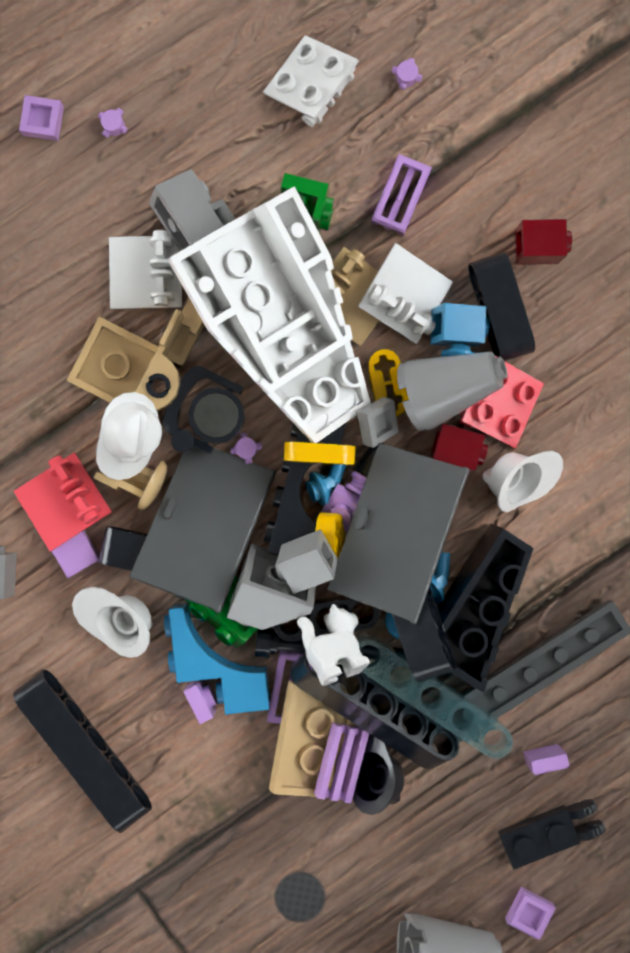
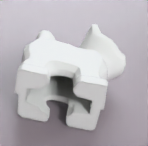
(335, 648)

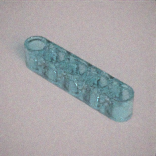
(444, 708)

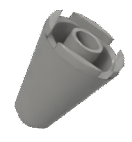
(448, 385)
(436, 935)

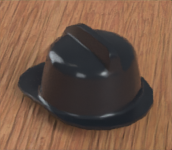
(378, 780)

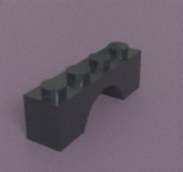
(292, 519)

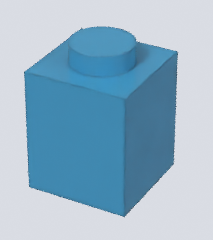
(459, 325)

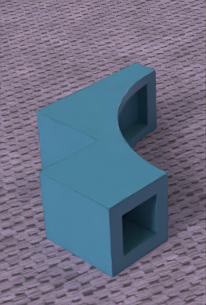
(241, 686)

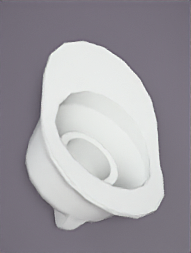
(127, 436)
(522, 478)
(117, 621)

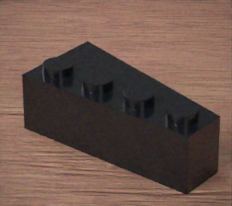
(481, 600)

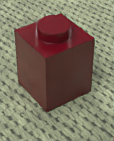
(542, 241)
(459, 447)

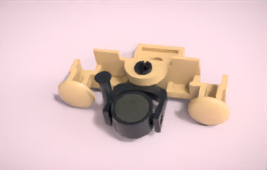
(125, 363)

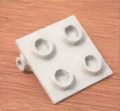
(312, 79)
(142, 273)
(405, 294)

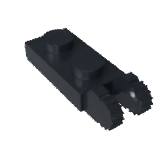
(549, 833)

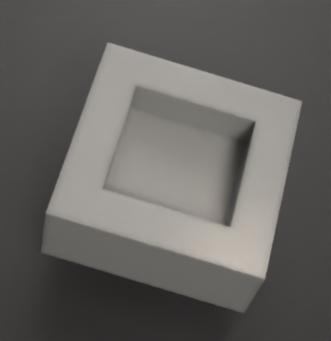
(378, 422)

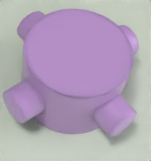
(406, 73)
(112, 122)
(246, 448)

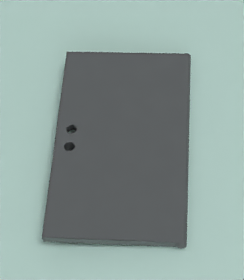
(212, 516)
(403, 534)

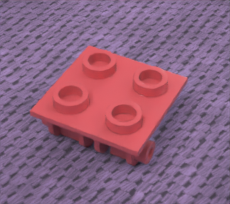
(506, 410)
(62, 501)

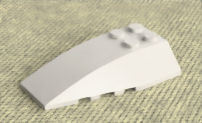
(276, 311)

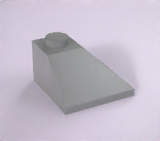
(262, 597)

